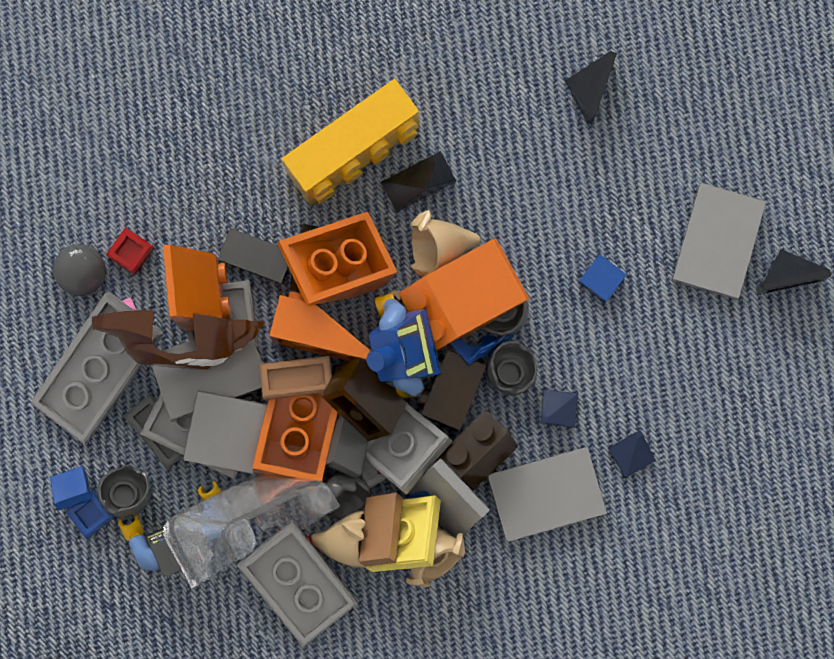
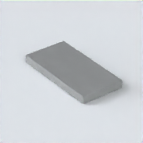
(89, 376)

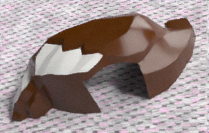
(214, 338)

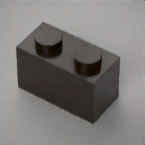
(452, 391)
(364, 400)
(479, 450)

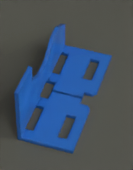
(471, 353)

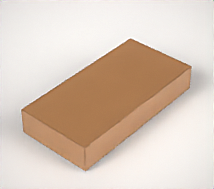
(295, 377)
(381, 529)

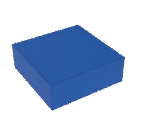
(602, 278)
(70, 488)
(89, 515)

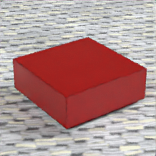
(130, 251)

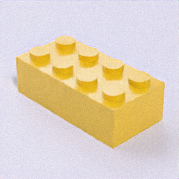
(352, 143)

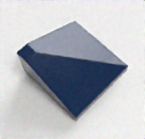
(559, 408)
(632, 453)

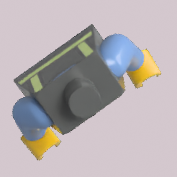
(152, 549)

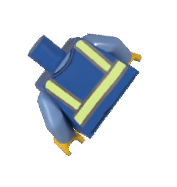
(402, 347)

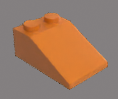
(338, 260)
(194, 285)
(466, 293)
(313, 330)
(296, 438)

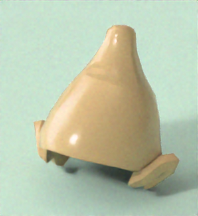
(438, 243)
(342, 539)
(447, 553)

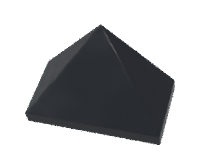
(589, 85)
(418, 181)
(791, 272)

